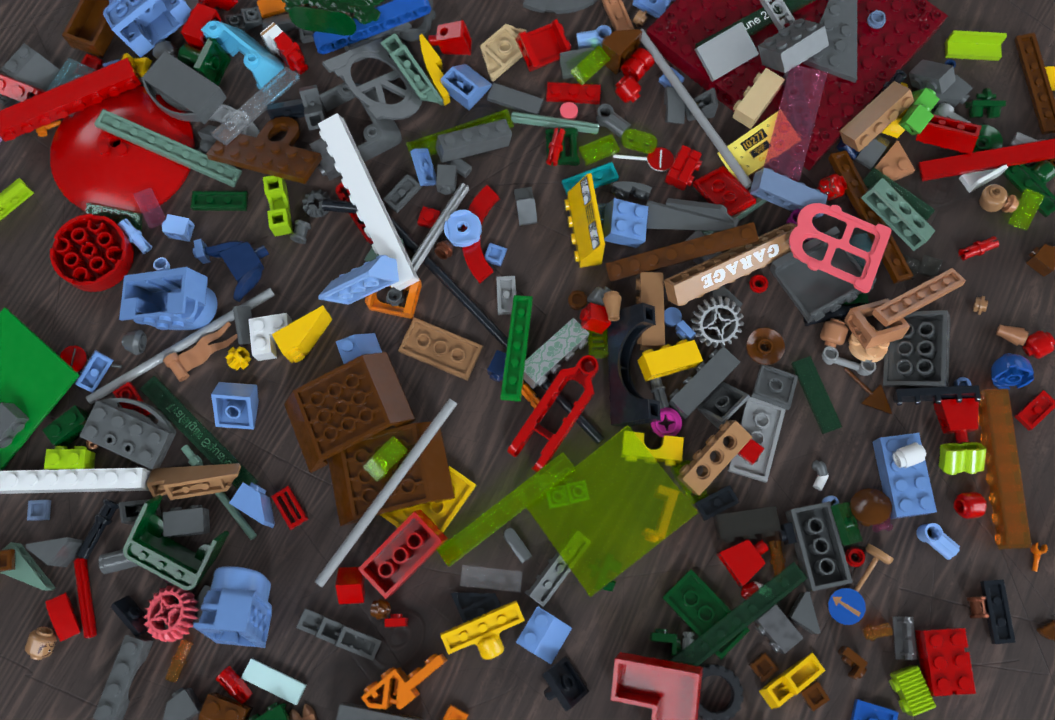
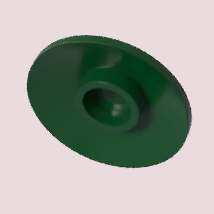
(989, 137)

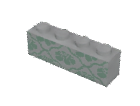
(554, 352)

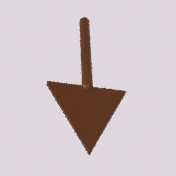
(876, 398)

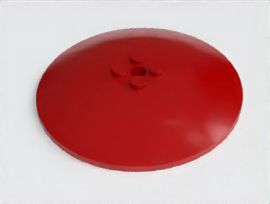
(96, 172)

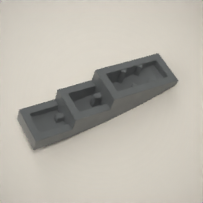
(338, 634)

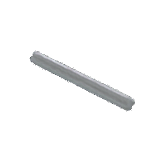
(438, 227)

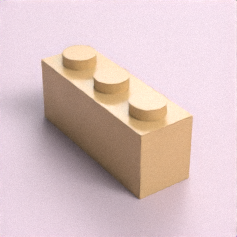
(757, 97)

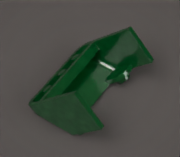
(164, 556)

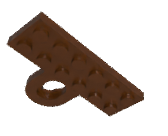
(267, 156)

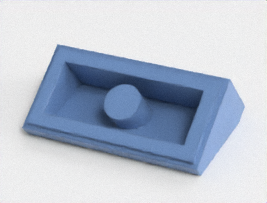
(93, 371)

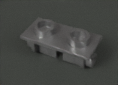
(904, 638)

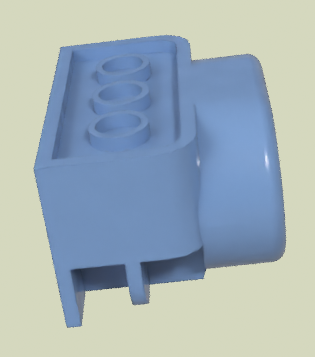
(145, 22)
(168, 299)
(237, 608)

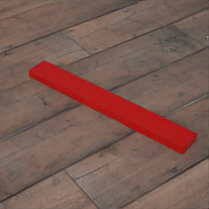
(987, 160)

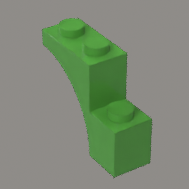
(919, 112)

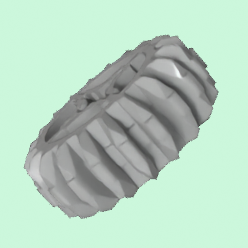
(733, 319)

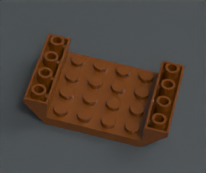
(347, 407)
(424, 482)

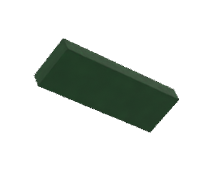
(219, 200)

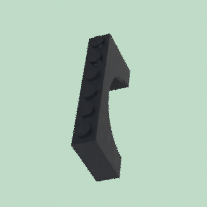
(626, 404)

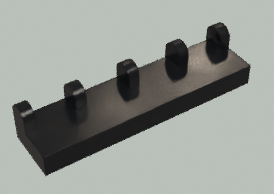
(936, 394)

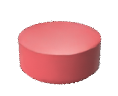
(568, 111)

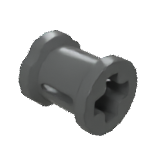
(300, 232)

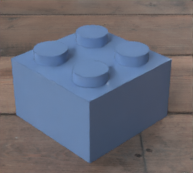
(625, 223)

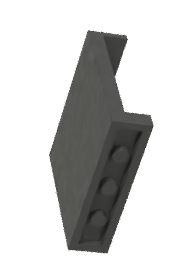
(817, 291)

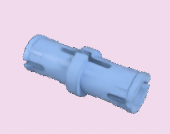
(135, 236)

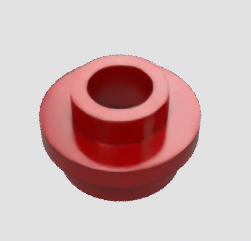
(761, 279)
(860, 556)

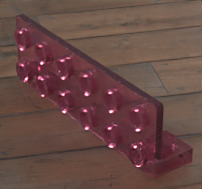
(795, 121)

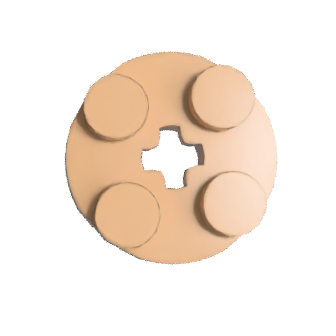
(875, 353)

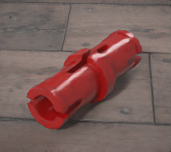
(555, 147)
(978, 248)

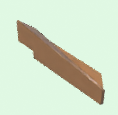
(192, 480)

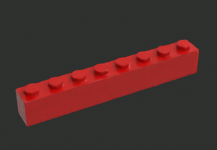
(67, 99)

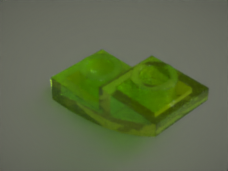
(590, 65)
(385, 458)

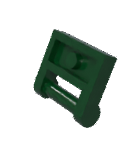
(573, 159)

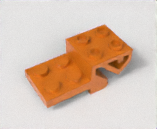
(398, 683)

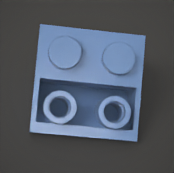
(465, 85)

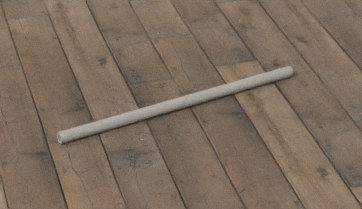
(696, 111)
(177, 347)
(385, 493)

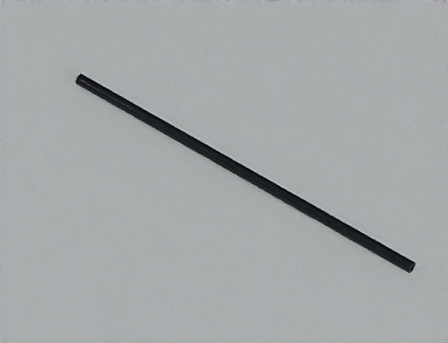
(489, 325)

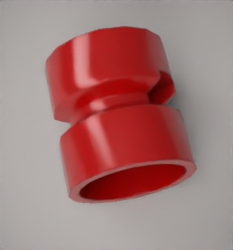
(638, 64)

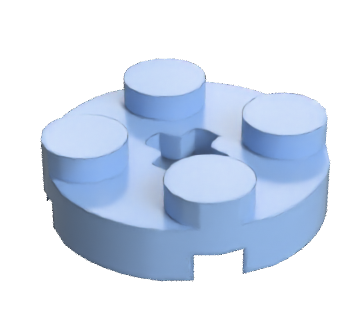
(469, 236)

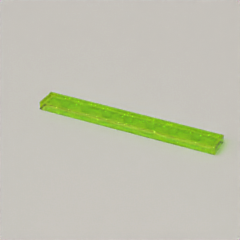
(506, 509)

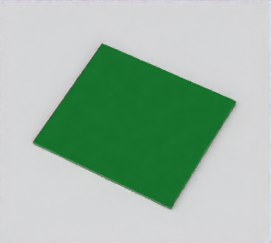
(29, 377)

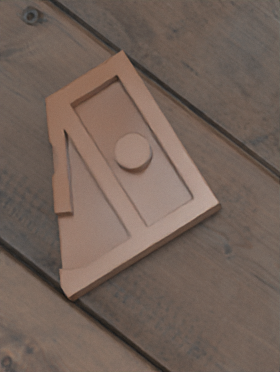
(895, 163)

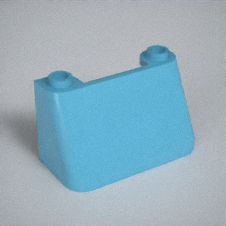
(257, 58)

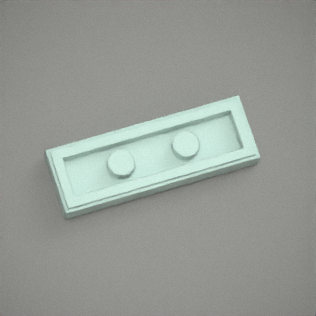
(273, 681)

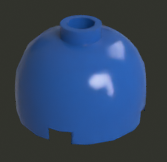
(1011, 371)

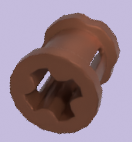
(977, 607)

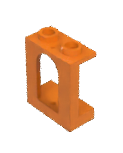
(406, 312)

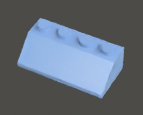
(362, 281)

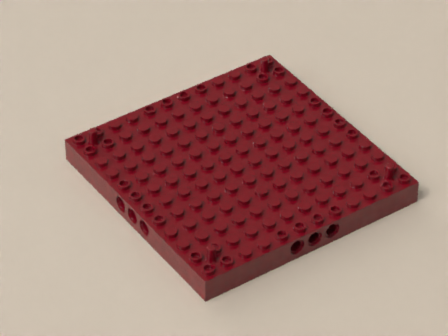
(879, 55)

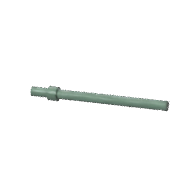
(195, 460)

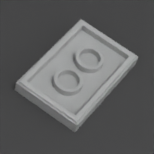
(726, 51)

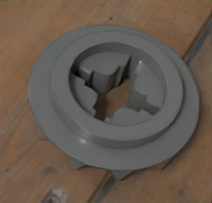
(310, 208)

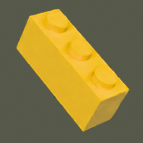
(669, 359)

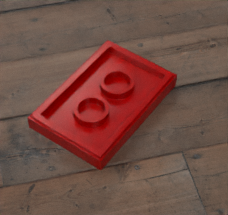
(724, 189)

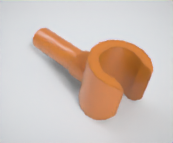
(42, 131)
(1037, 554)

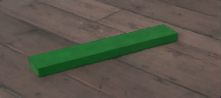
(516, 348)

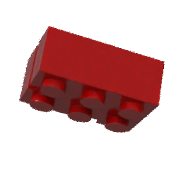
(945, 662)

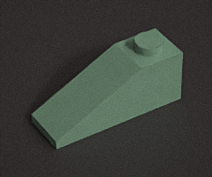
(27, 569)

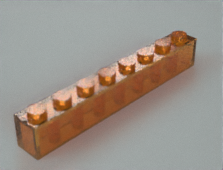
(1003, 470)

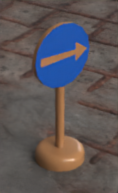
(847, 604)

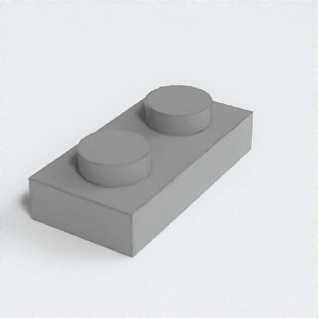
(505, 292)

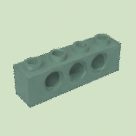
(898, 214)

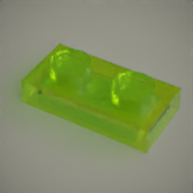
(599, 149)
(1026, 210)

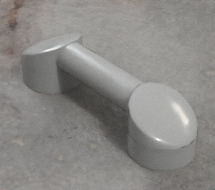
(831, 354)

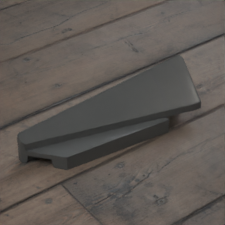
(689, 216)

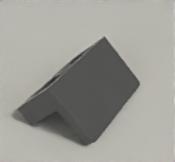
(570, 59)

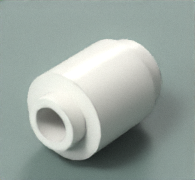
(909, 455)

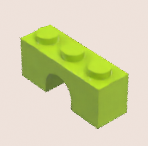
(279, 214)

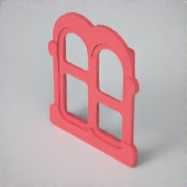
(806, 230)

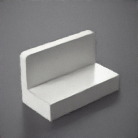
(977, 179)

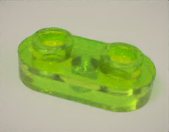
(639, 140)

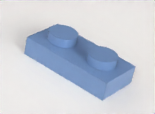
(423, 166)

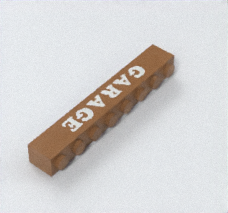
(728, 266)

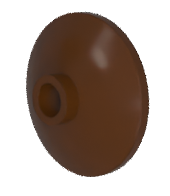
(768, 338)

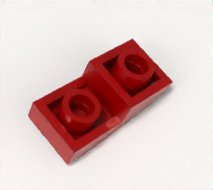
(130, 392)
(62, 616)

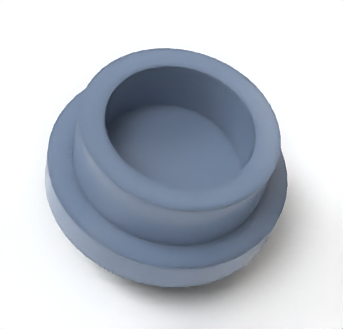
(876, 19)

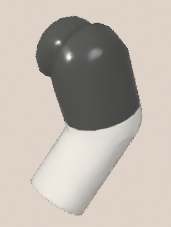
(822, 473)

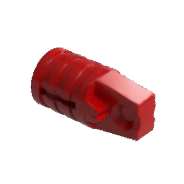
(234, 685)

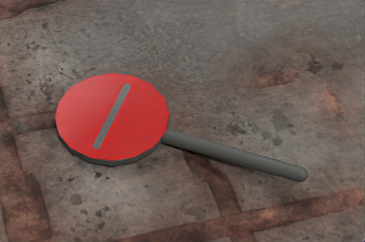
(77, 358)

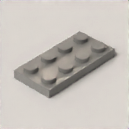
(764, 424)

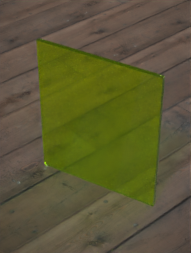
(611, 510)

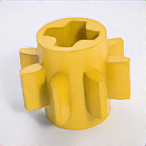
(238, 358)

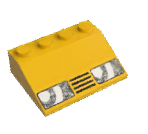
(585, 223)

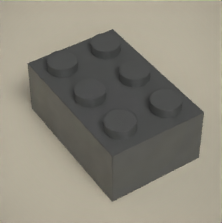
(793, 45)

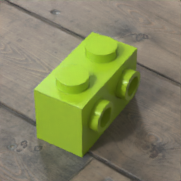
(64, 458)

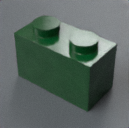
(67, 427)

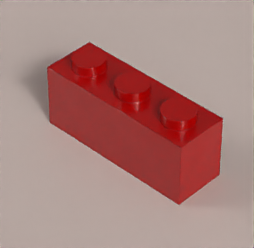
(950, 134)

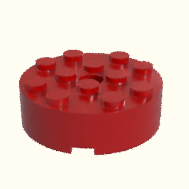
(91, 253)

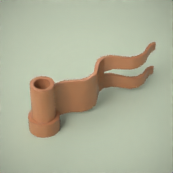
(198, 354)

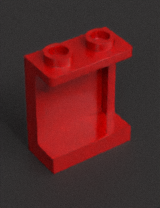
(543, 45)

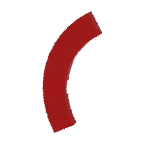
(473, 254)

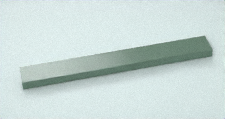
(167, 148)

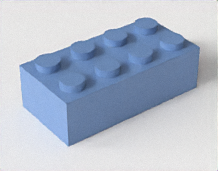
(905, 487)

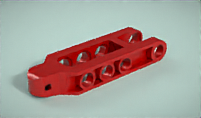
(583, 374)

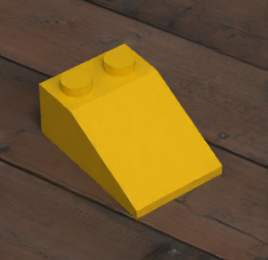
(301, 335)

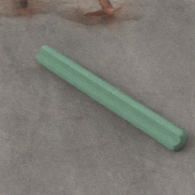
(554, 122)

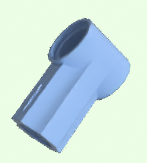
(592, 38)
(938, 540)

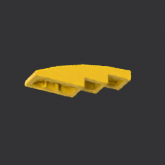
(434, 66)

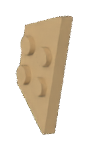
(501, 50)

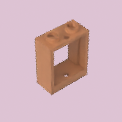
(866, 334)

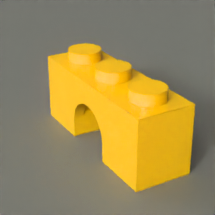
(670, 450)

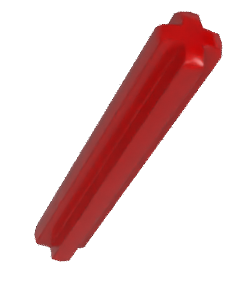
(85, 598)

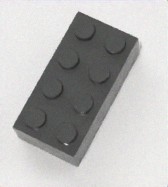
(819, 547)

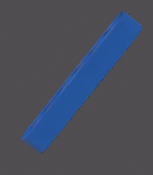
(391, 15)

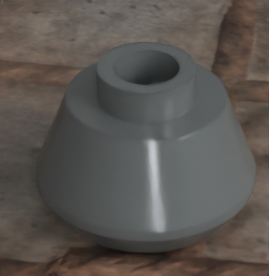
(135, 342)

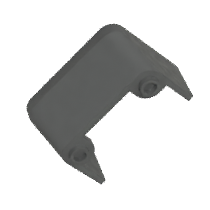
(379, 136)

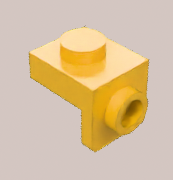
(141, 65)

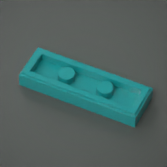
(601, 176)

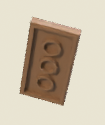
(440, 348)

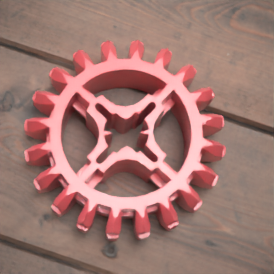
(165, 610)

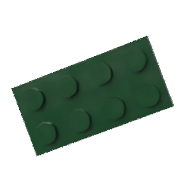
(699, 607)

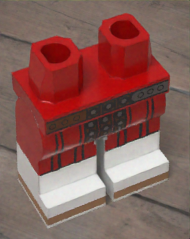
(278, 42)

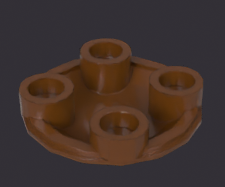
(871, 506)

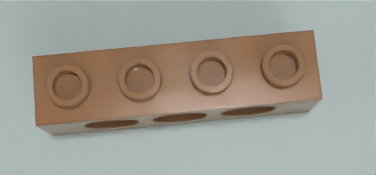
(738, 439)

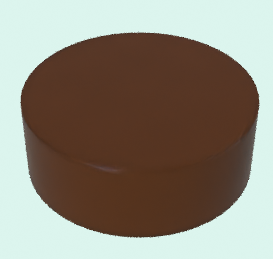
(577, 300)

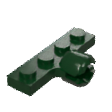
(1035, 180)

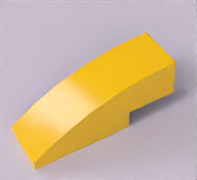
(792, 681)

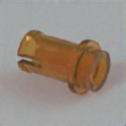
(877, 631)

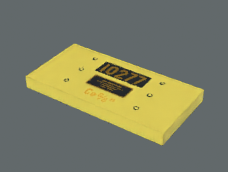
(752, 147)

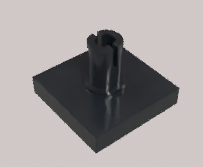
(564, 684)

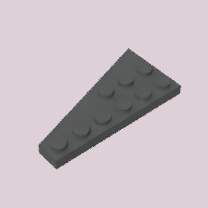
(841, 31)

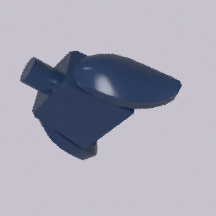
(242, 262)

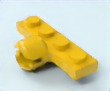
(484, 631)

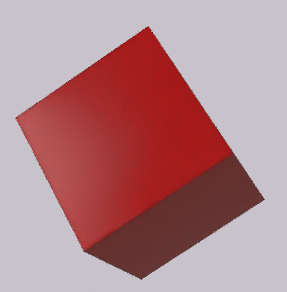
(350, 585)

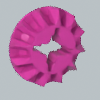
(672, 416)

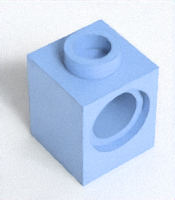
(178, 227)

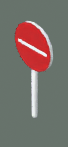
(658, 160)

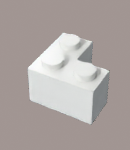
(261, 331)

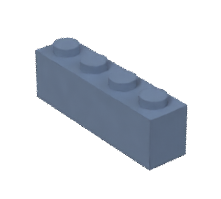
(785, 191)

